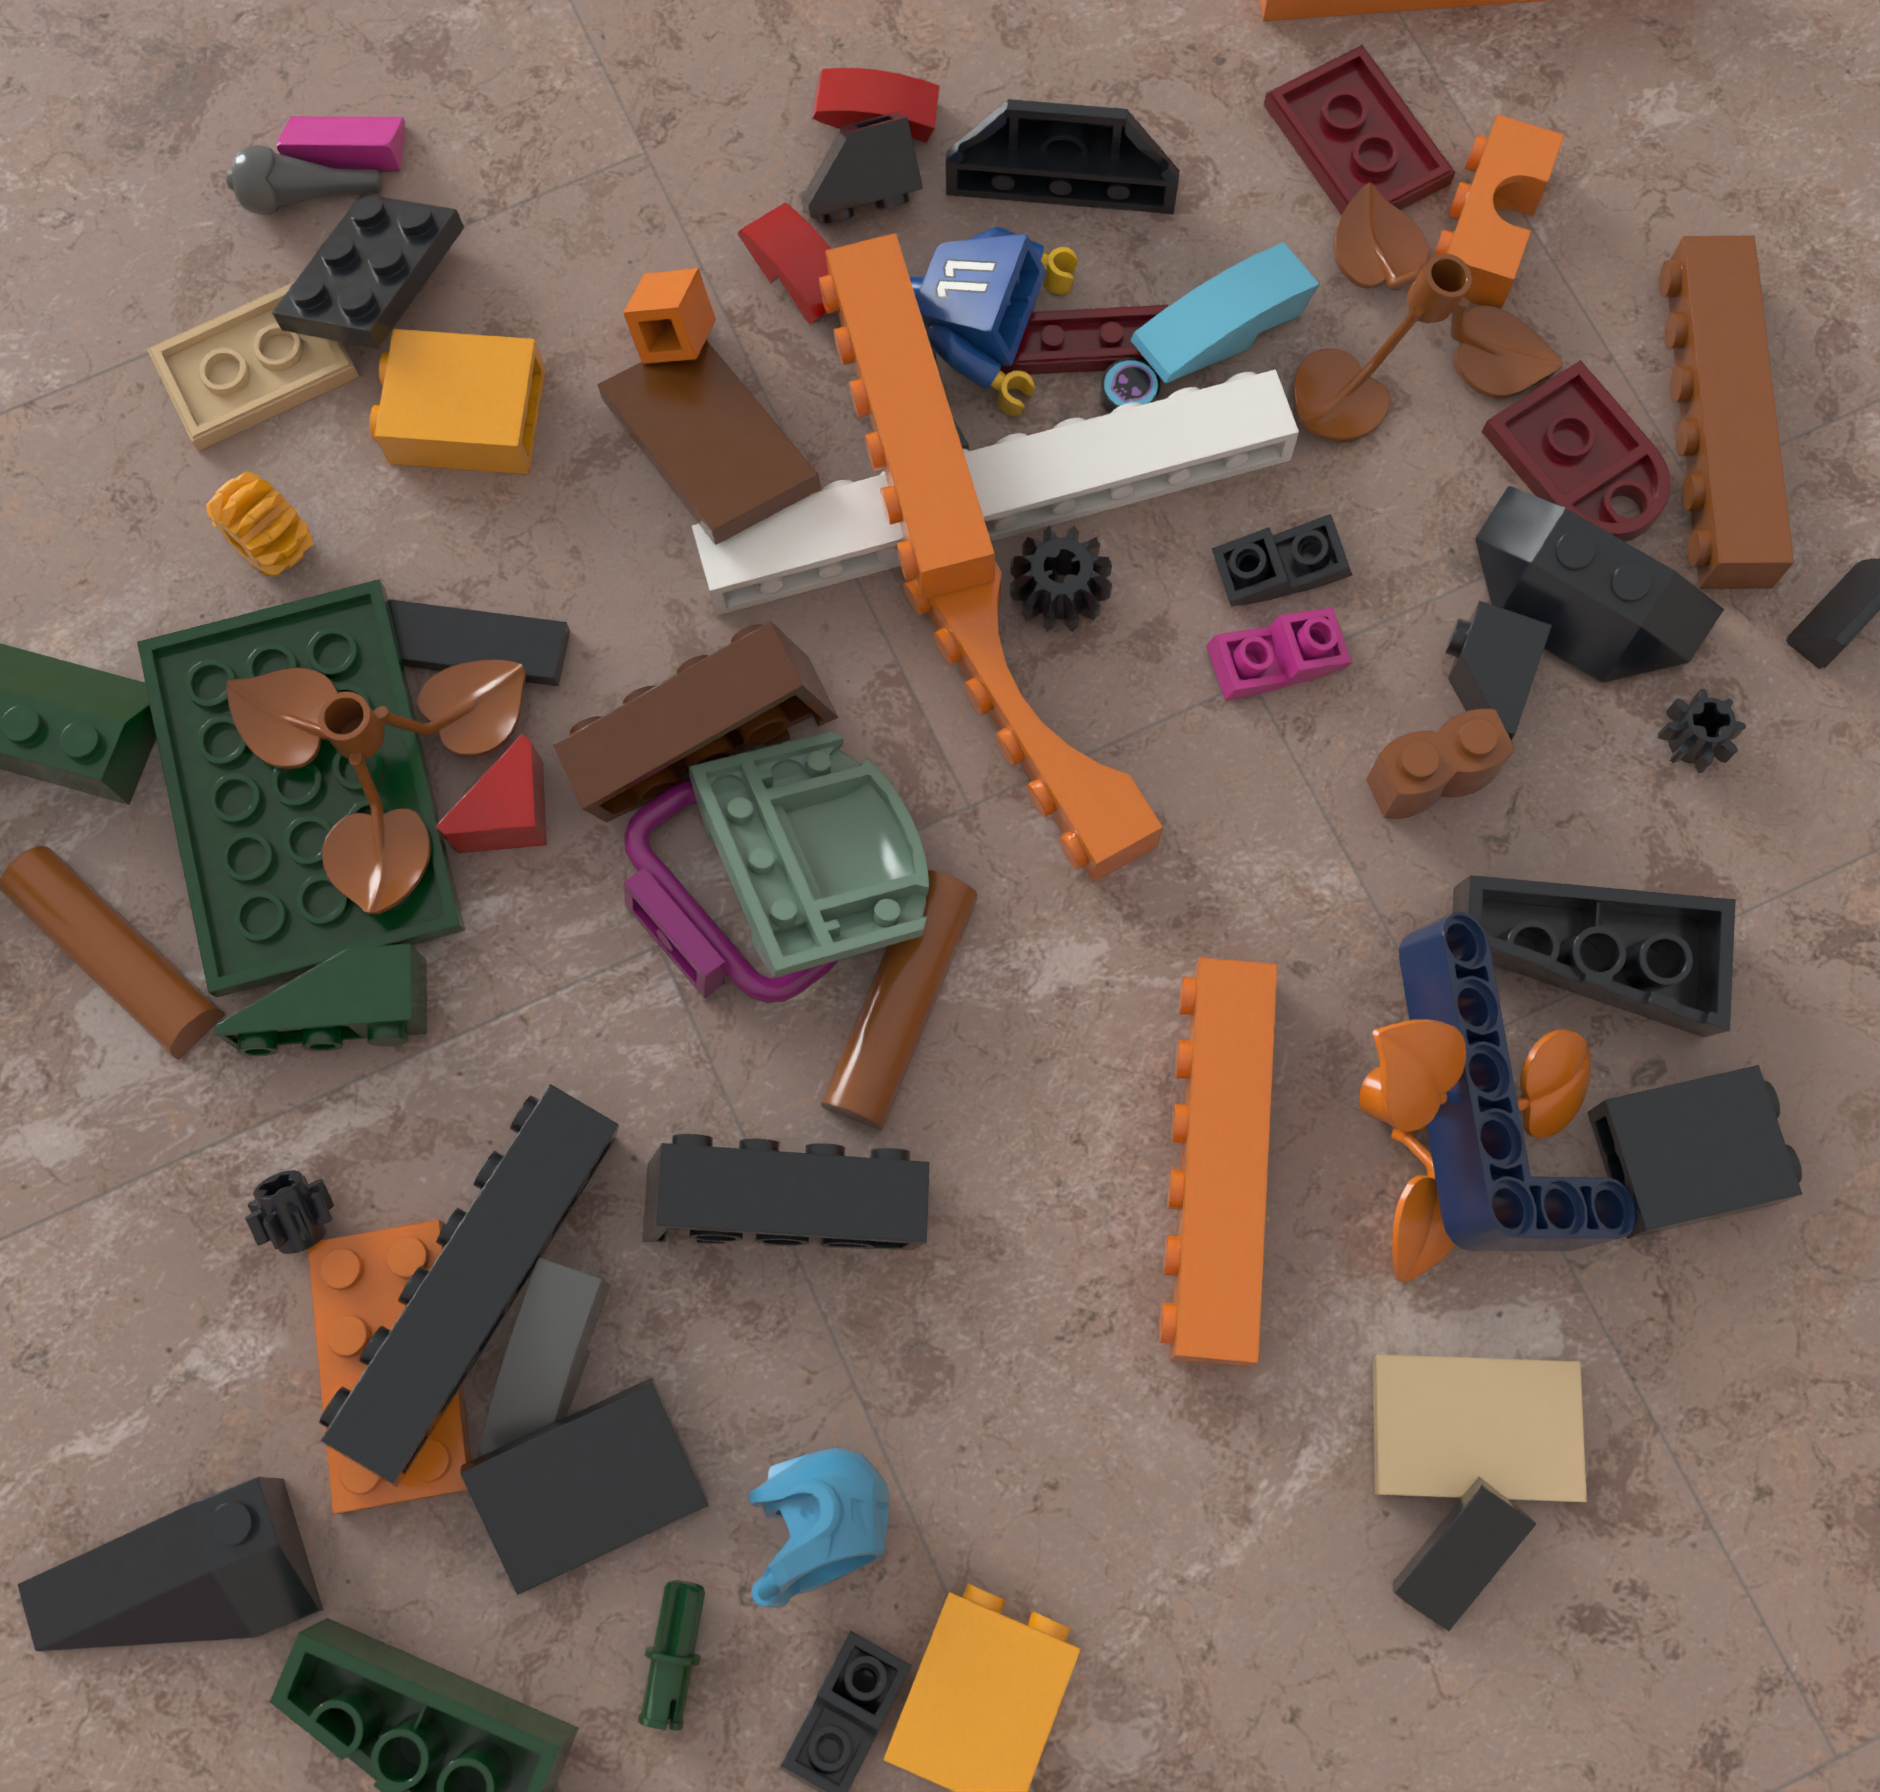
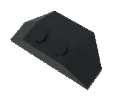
(1063, 159)
(1606, 601)

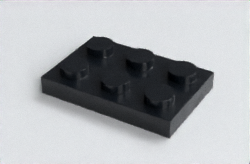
(368, 270)

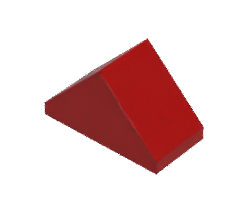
(502, 807)

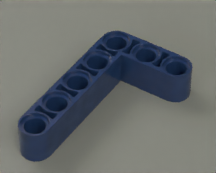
(1478, 1133)

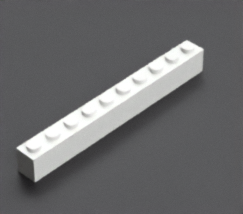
(1019, 486)

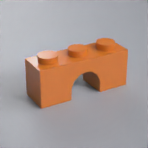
(1509, 175)

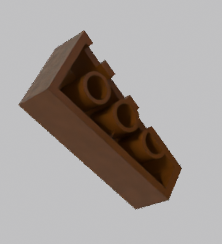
(699, 715)

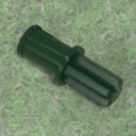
(672, 1656)

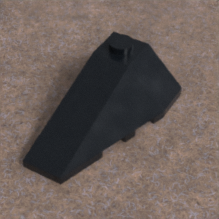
(194, 1575)

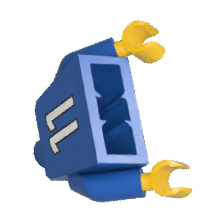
(981, 301)

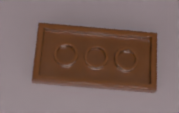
(710, 441)

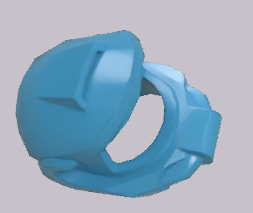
(834, 1519)

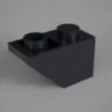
(865, 165)

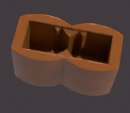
(1445, 763)

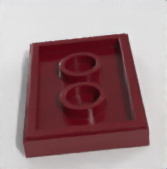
(1357, 132)

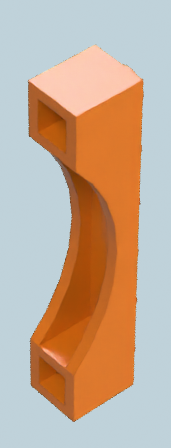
(1094, 805)

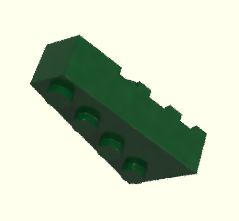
(414, 1720)

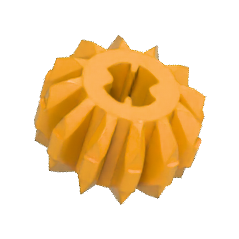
(259, 524)

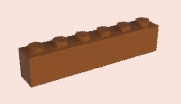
(1726, 414)

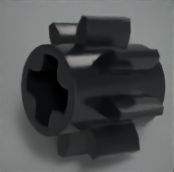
(1712, 719)
(289, 1212)

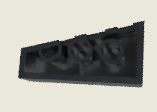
(786, 1195)

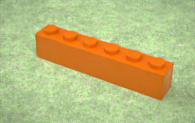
(909, 417)
(1222, 1164)

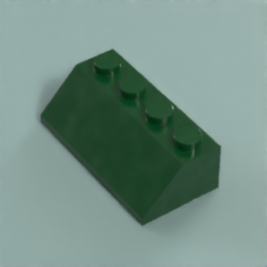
(73, 724)

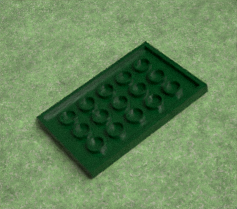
(258, 830)

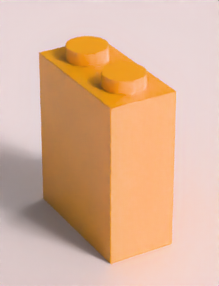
(459, 401)
(983, 1696)

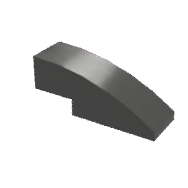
(544, 1353)

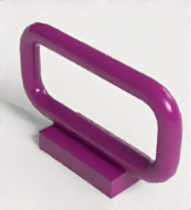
(683, 925)

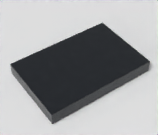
(584, 1486)

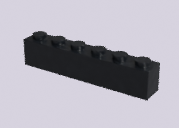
(470, 1286)

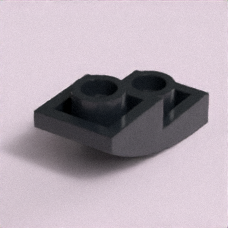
(1281, 564)
(846, 1716)

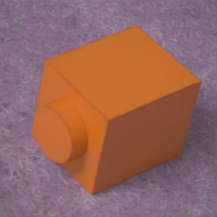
(669, 316)

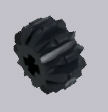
(1082, 586)

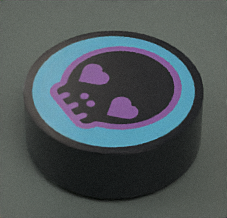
(1129, 382)

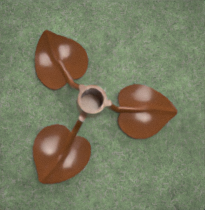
(1383, 244)
(289, 712)

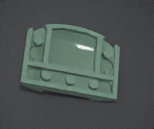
(814, 851)

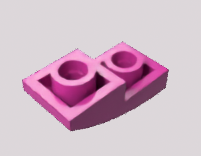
(1278, 656)

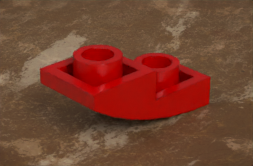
(863, 93)
(793, 252)

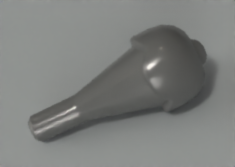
(273, 180)

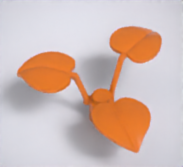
(1415, 1071)

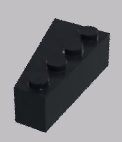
(1616, 946)

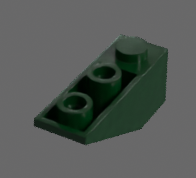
(348, 997)

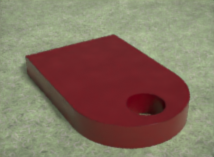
(1581, 451)

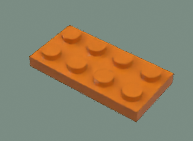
(353, 1294)

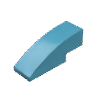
(1226, 313)

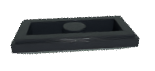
(1839, 615)
(1463, 1554)

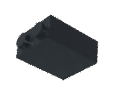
(1697, 1149)

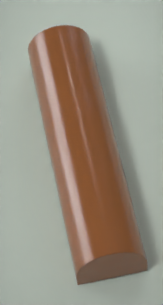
(109, 949)
(899, 1007)

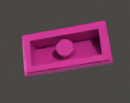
(345, 141)

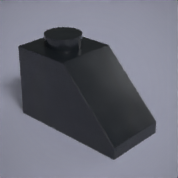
(1496, 661)

